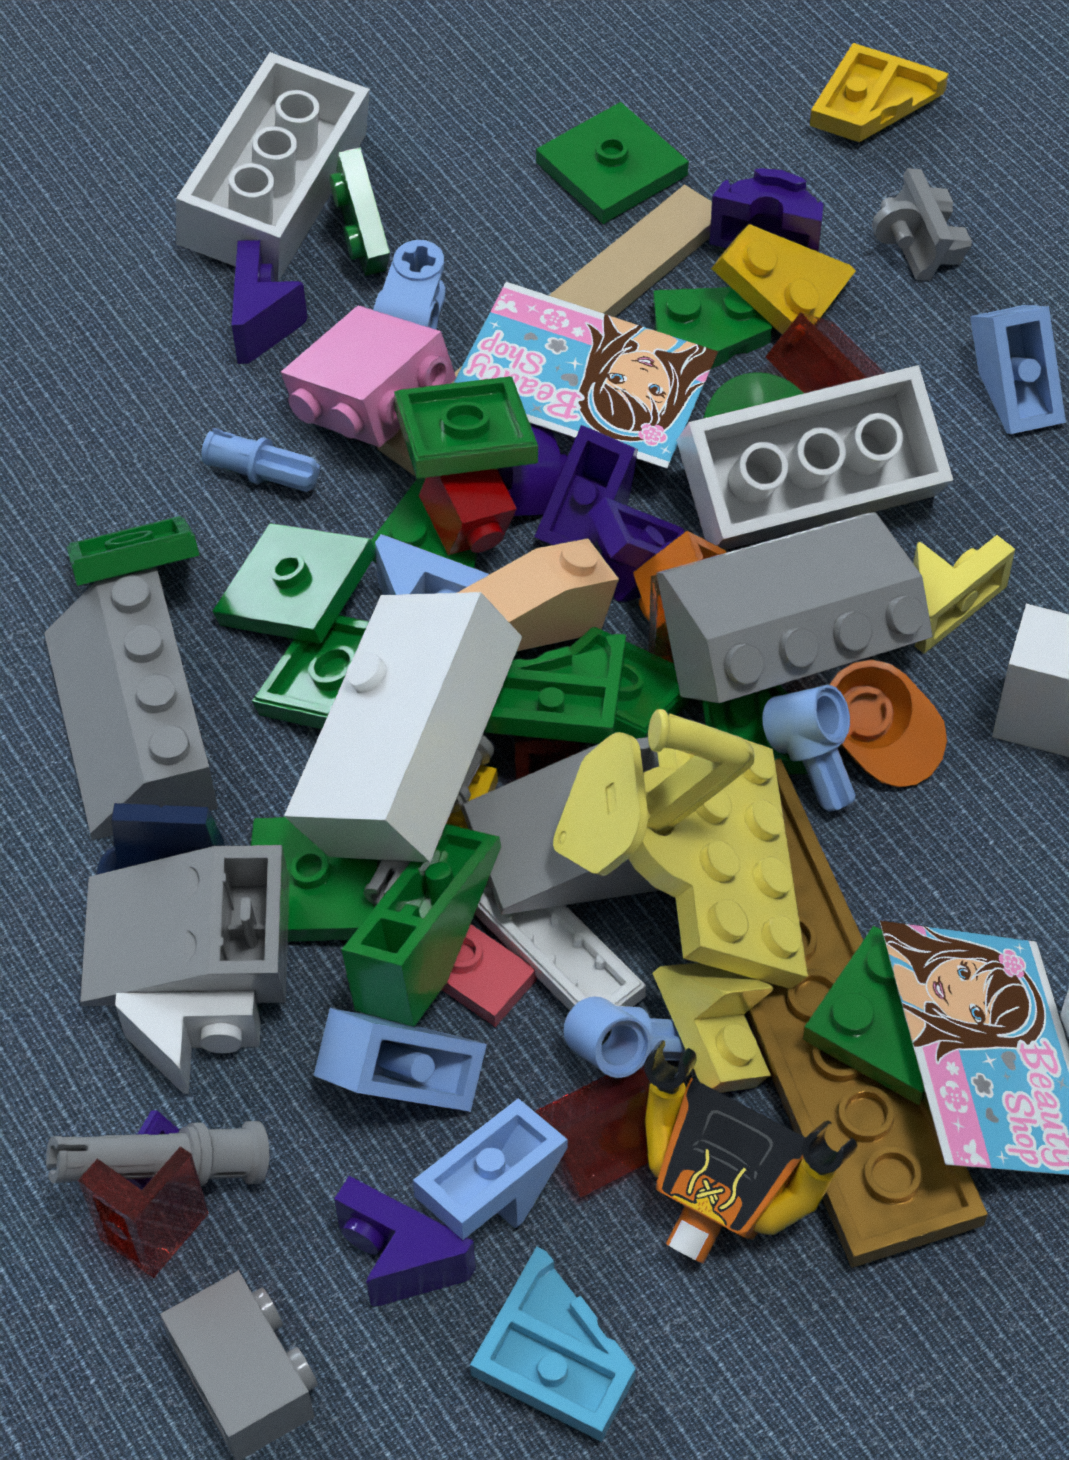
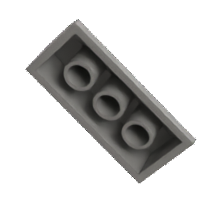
(791, 608)
(127, 701)

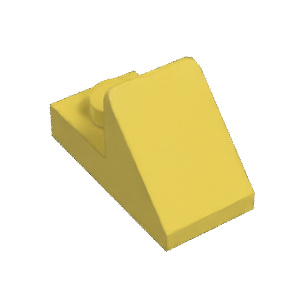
(962, 589)
(711, 1021)

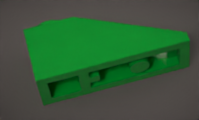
(418, 927)

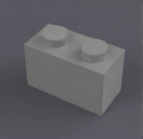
(240, 1365)

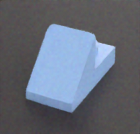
(417, 571)
(493, 1171)

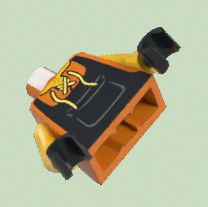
(729, 1160)

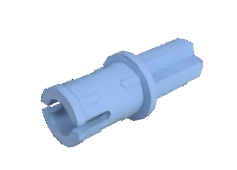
(259, 460)

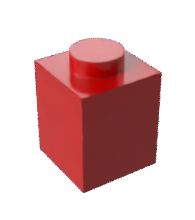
(468, 509)

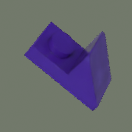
(262, 308)
(593, 470)
(629, 541)
(416, 1249)

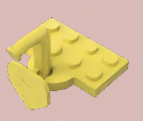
(700, 831)

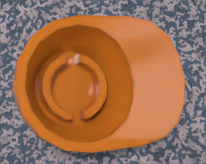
(892, 724)

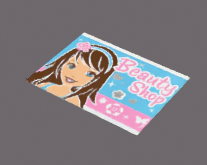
(591, 370)
(985, 1046)

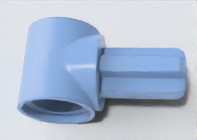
(810, 729)
(631, 1036)

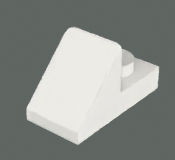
(172, 1023)

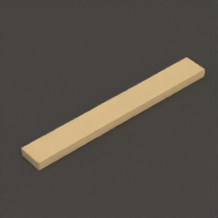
(623, 269)

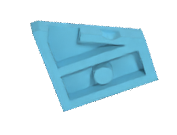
(554, 1353)

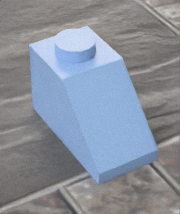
(1019, 366)
(399, 1060)

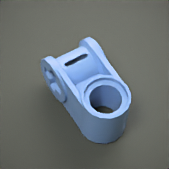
(414, 284)

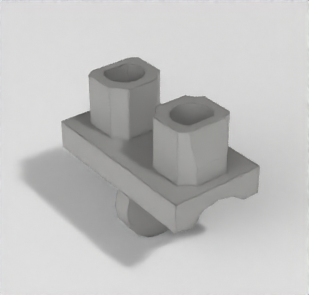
(919, 226)

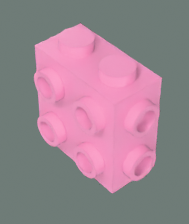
(357, 365)

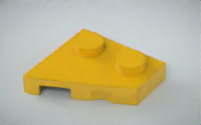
(873, 92)
(781, 276)

